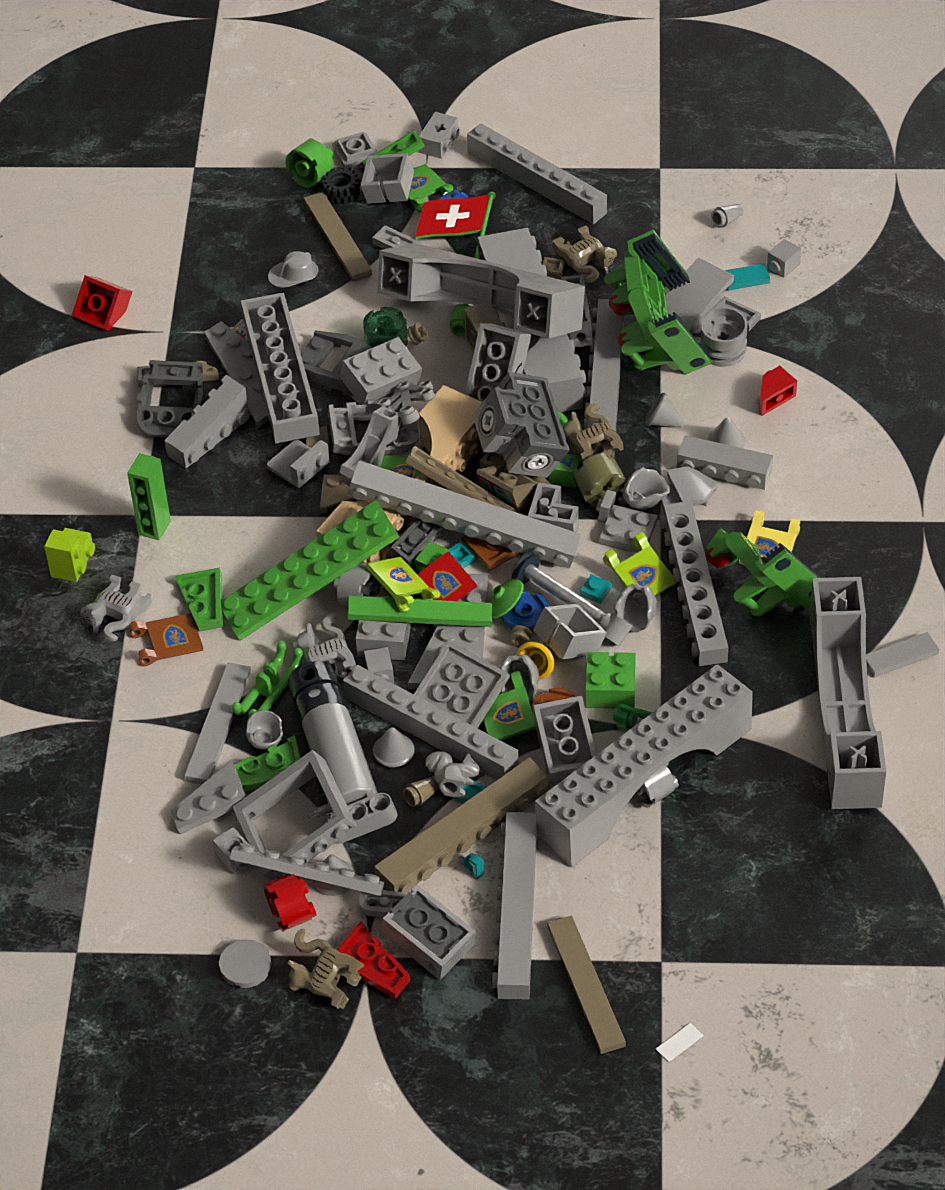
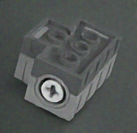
(522, 425)

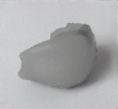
(645, 489)
(636, 606)
(527, 669)

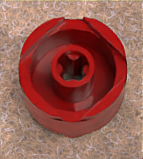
(288, 901)

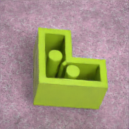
(68, 553)

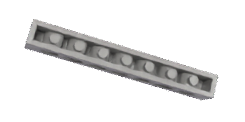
(695, 584)

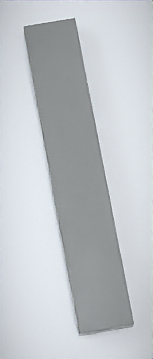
(217, 723)

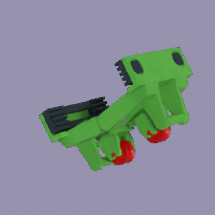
(647, 274)

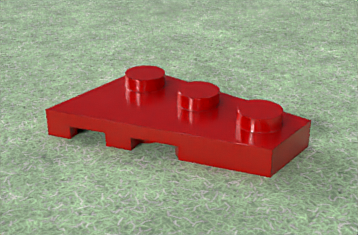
(379, 967)

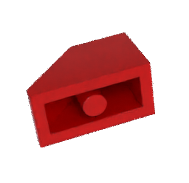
(776, 388)

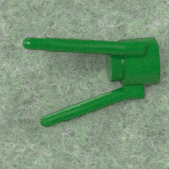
(628, 716)

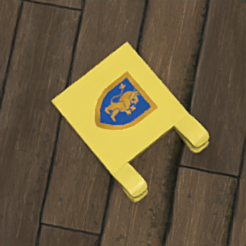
(768, 538)

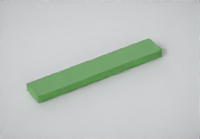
(420, 611)

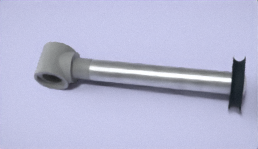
(527, 569)

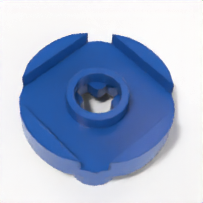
(528, 602)

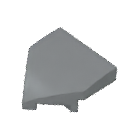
(691, 485)

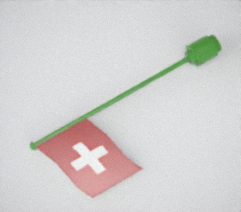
(455, 218)

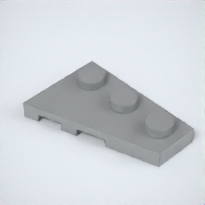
(210, 799)

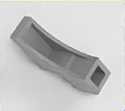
(380, 432)

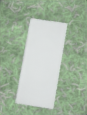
(679, 1042)

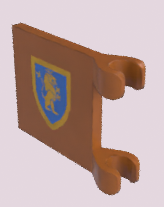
(168, 637)

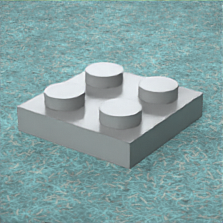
(623, 525)

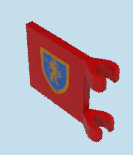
(448, 578)

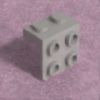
(299, 462)

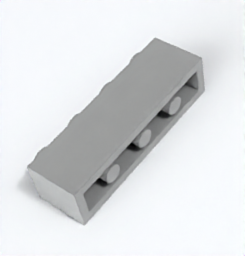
(726, 462)

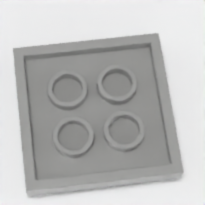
(462, 684)

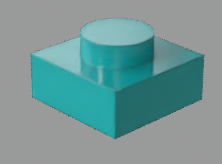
(595, 589)

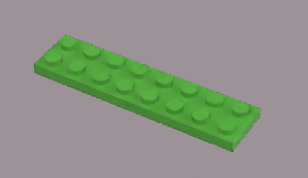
(308, 569)

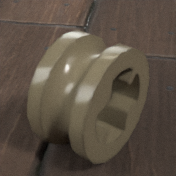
(417, 333)
(520, 635)

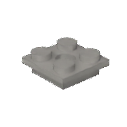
(354, 149)

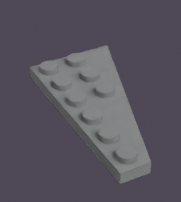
(238, 362)
(467, 637)

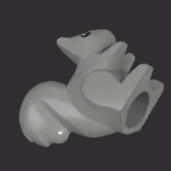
(452, 775)

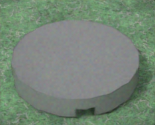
(245, 963)

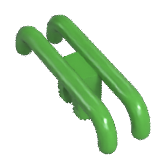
(269, 683)

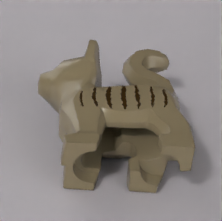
(584, 252)
(594, 438)
(327, 971)

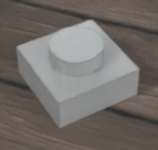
(605, 505)

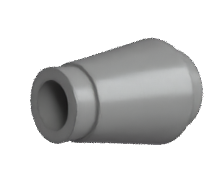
(726, 214)

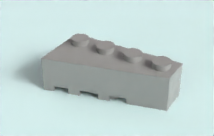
(209, 423)

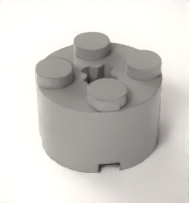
(356, 582)
(657, 787)

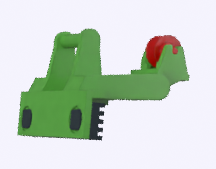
(780, 572)

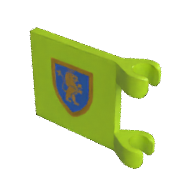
(641, 568)
(401, 581)

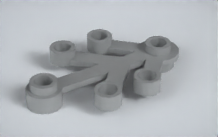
(404, 395)

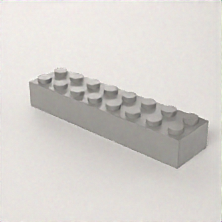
(280, 368)

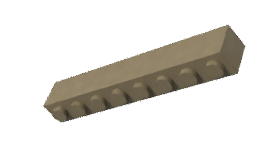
(462, 827)

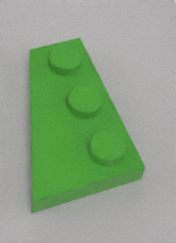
(204, 596)
(259, 770)

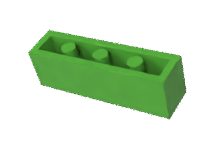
(149, 496)

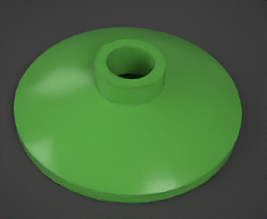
(505, 597)

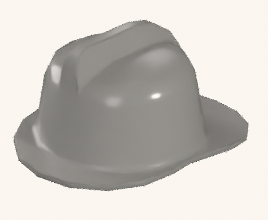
(294, 270)

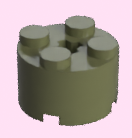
(598, 476)

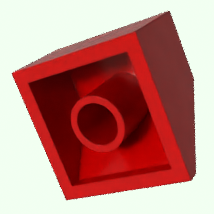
(101, 302)

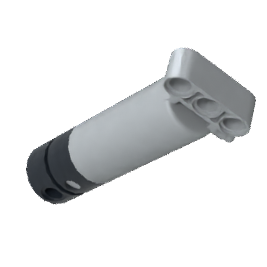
(334, 738)

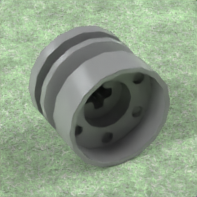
(724, 335)

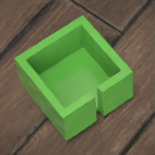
(610, 679)

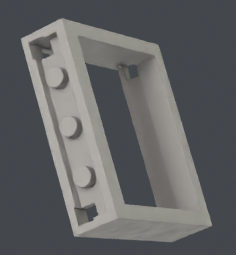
(281, 787)

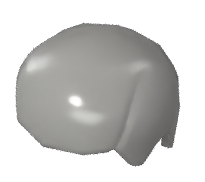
(264, 729)

